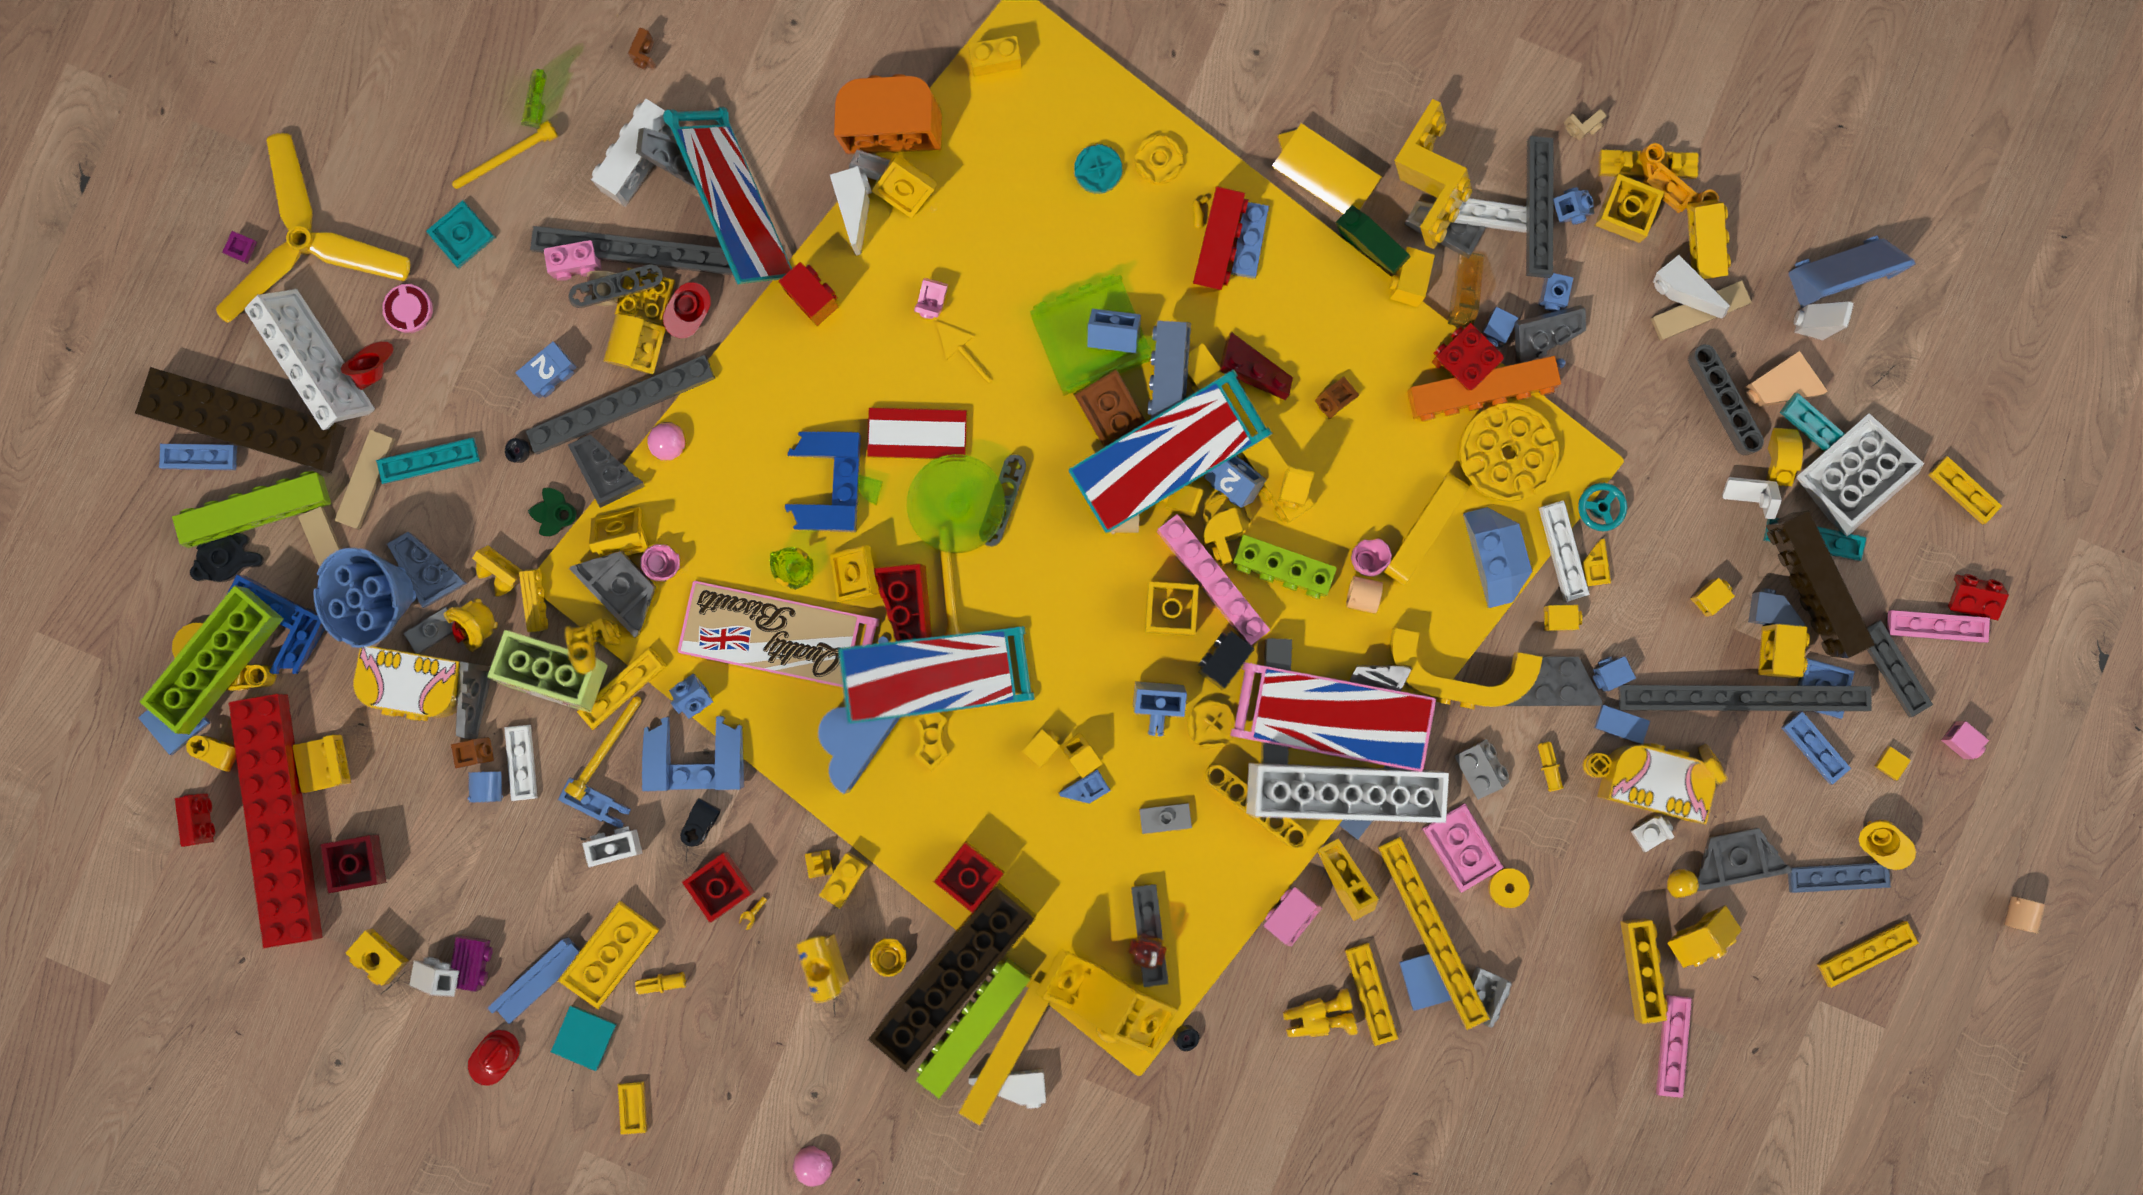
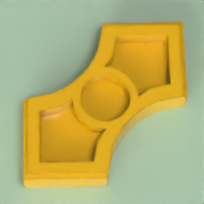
(930, 749)

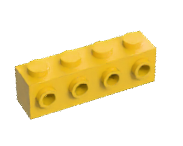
(1644, 970)

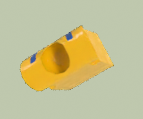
(823, 967)

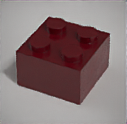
(353, 863)

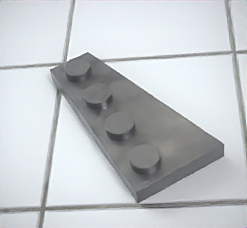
(663, 152)

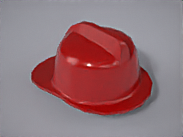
(686, 310)
(367, 364)
(493, 1057)

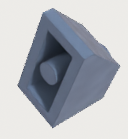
(1772, 609)

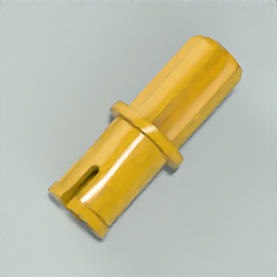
(1550, 766)
(660, 983)

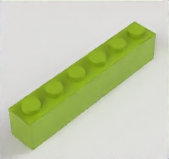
(251, 510)
(973, 1028)

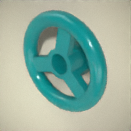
(1594, 510)

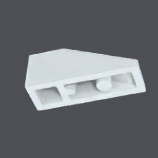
(1687, 287)
(1823, 319)
(1022, 1087)

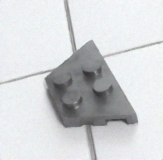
(618, 587)
(1381, 676)
(1561, 683)
(1739, 859)

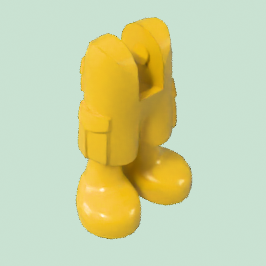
(1314, 1018)

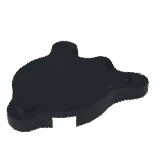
(224, 559)

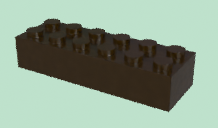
(1819, 585)

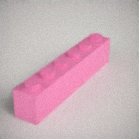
(1213, 580)

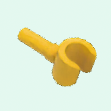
(750, 915)

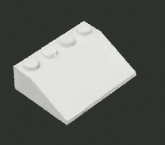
(1859, 474)

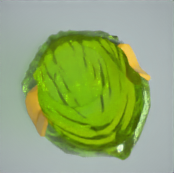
(791, 567)

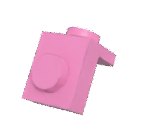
(931, 298)

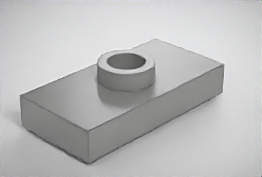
(429, 632)
(1165, 818)

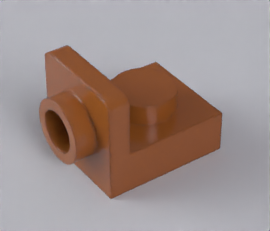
(640, 47)
(1336, 397)
(472, 752)

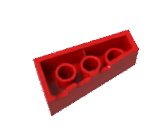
(1219, 238)
(905, 600)

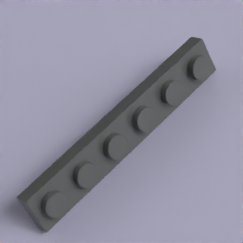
(1539, 207)

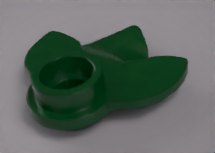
(550, 512)

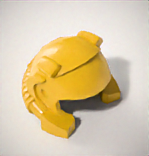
(475, 619)

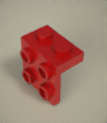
(1468, 356)

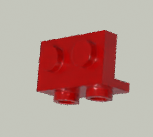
(1978, 597)

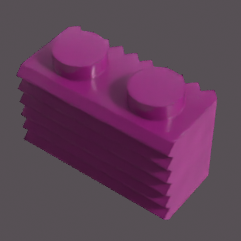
(470, 960)

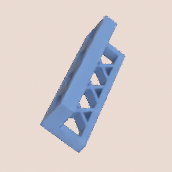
(535, 981)

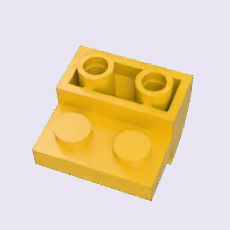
(634, 344)

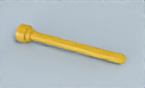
(544, 133)
(953, 628)
(577, 787)

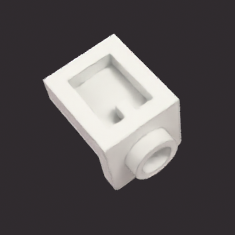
(1653, 832)

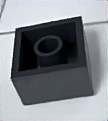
(1225, 660)

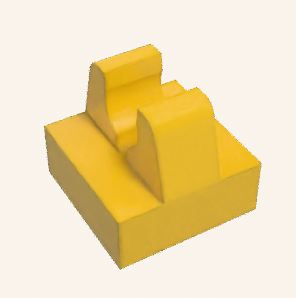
(819, 863)

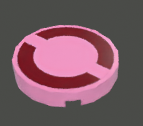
(407, 308)

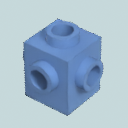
(1574, 206)
(690, 696)

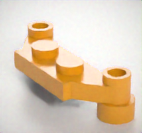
(1676, 192)

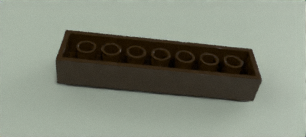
(239, 420)
(952, 977)

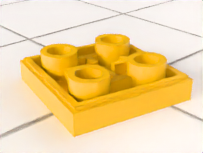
(648, 303)

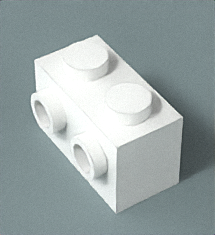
(612, 848)

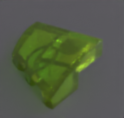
(534, 106)

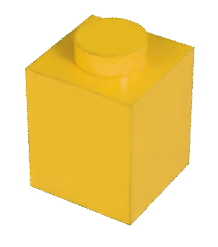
(1713, 596)
(1562, 618)
(1042, 747)
(1081, 755)

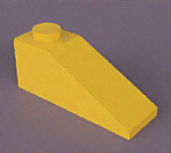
(1348, 880)

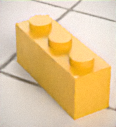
(1708, 238)

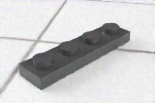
(1897, 671)
(1148, 921)

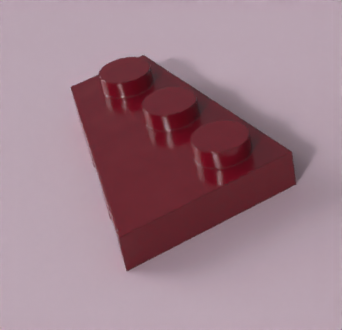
(1254, 368)

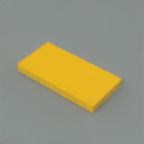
(608, 954)

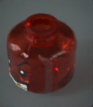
(1148, 951)

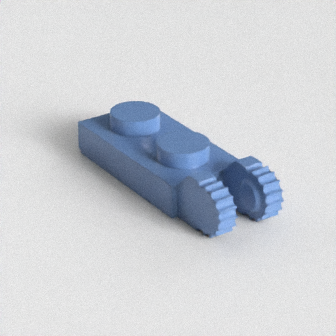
(595, 805)

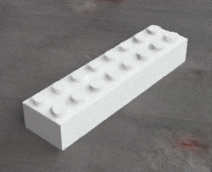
(1347, 793)

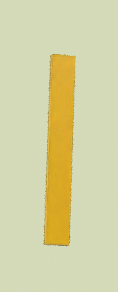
(1433, 933)

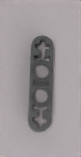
(614, 283)
(1009, 499)

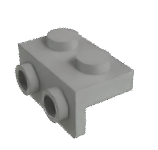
(1482, 769)
(1491, 991)

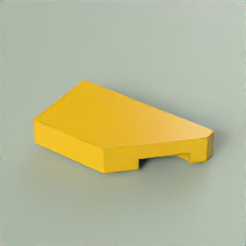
(1596, 565)

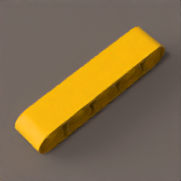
(1426, 528)
(1224, 786)

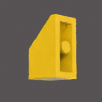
(1295, 488)
(1184, 501)

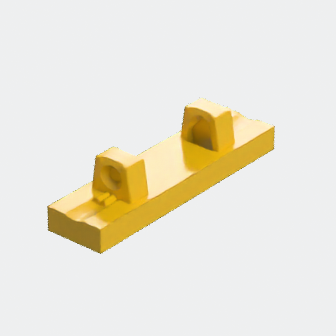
(1628, 163)

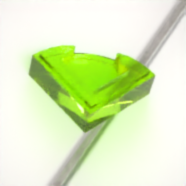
(869, 488)

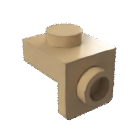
(1592, 125)

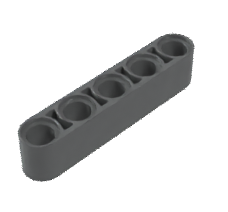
(1725, 387)

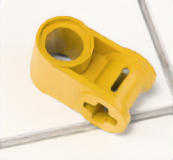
(581, 643)
(249, 678)
(216, 752)

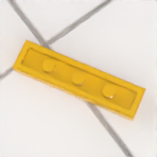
(623, 687)
(1712, 763)
(1867, 954)
(1371, 994)

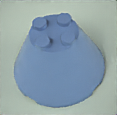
(361, 596)

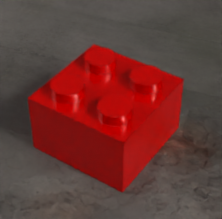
(812, 297)
(969, 877)
(718, 887)

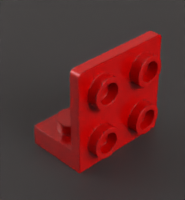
(194, 819)

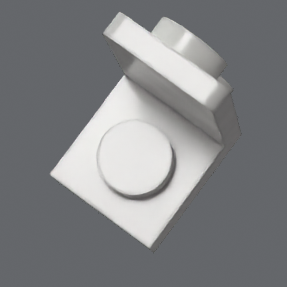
(1752, 490)

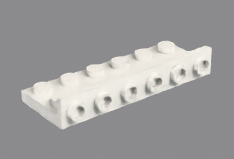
(307, 357)

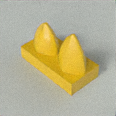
(491, 562)

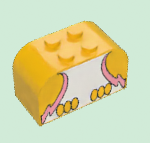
(406, 683)
(1659, 782)

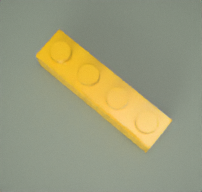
(533, 600)

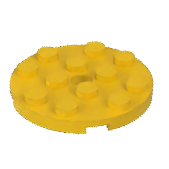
(1533, 445)

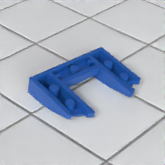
(842, 513)
(303, 625)

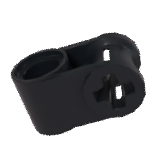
(702, 818)

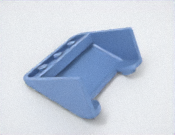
(1848, 269)

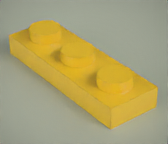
(1964, 490)

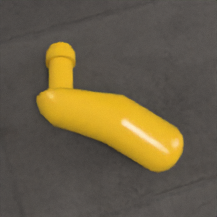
(1198, 213)

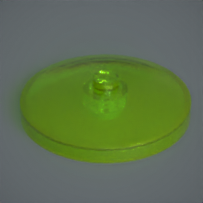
(956, 503)

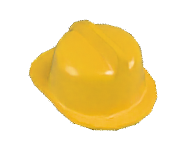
(1887, 844)

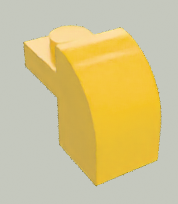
(1786, 456)
(1218, 529)

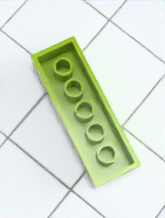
(211, 660)

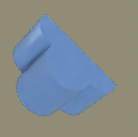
(851, 745)

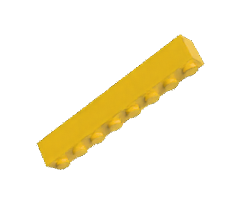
(1261, 456)

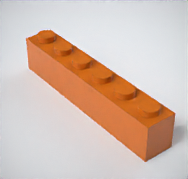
(1501, 384)

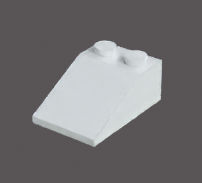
(852, 196)

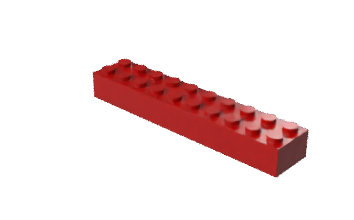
(275, 820)

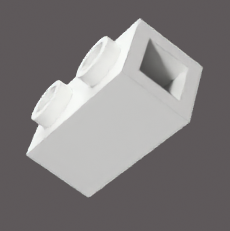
(434, 977)

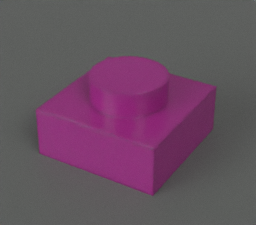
(239, 247)

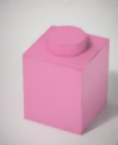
(1965, 740)

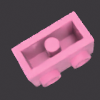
(1292, 916)

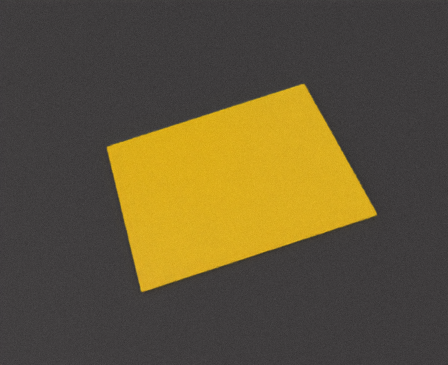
(1005, 236)

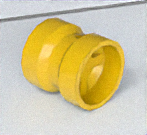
(1593, 762)

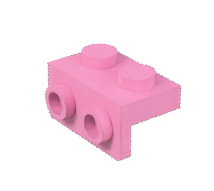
(571, 260)

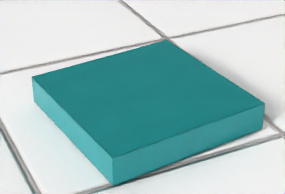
(460, 234)
(583, 1038)

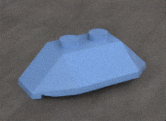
(1498, 555)

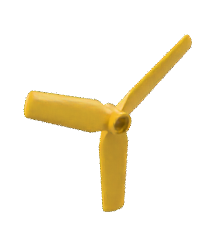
(297, 216)

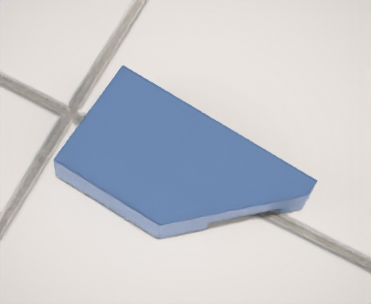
(1087, 789)

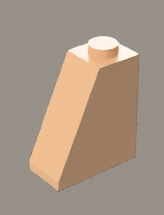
(1784, 380)

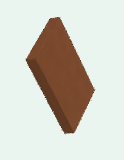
(1109, 407)

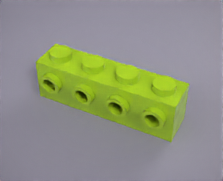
(1285, 566)

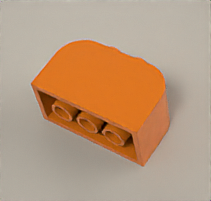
(887, 115)

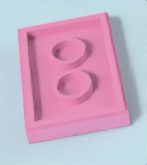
(1463, 848)

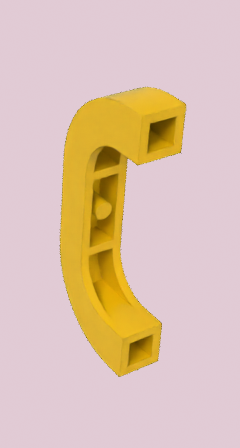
(1519, 681)

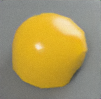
(888, 957)

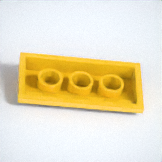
(1326, 170)

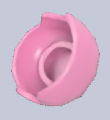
(666, 441)
(1371, 557)
(660, 562)
(812, 1166)

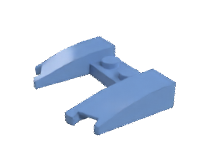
(724, 774)

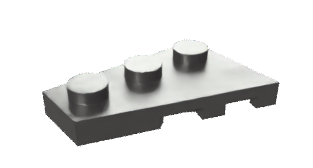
(1459, 237)
(1543, 332)
(603, 473)
(472, 695)

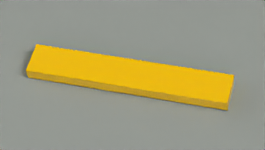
(1004, 1055)

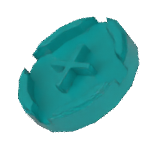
(1098, 169)

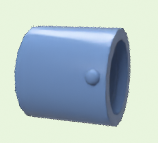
(485, 786)

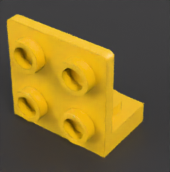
(321, 764)

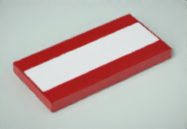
(916, 433)

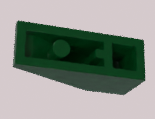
(1371, 239)

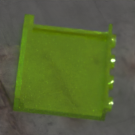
(1064, 334)

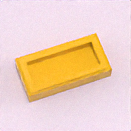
(632, 1108)

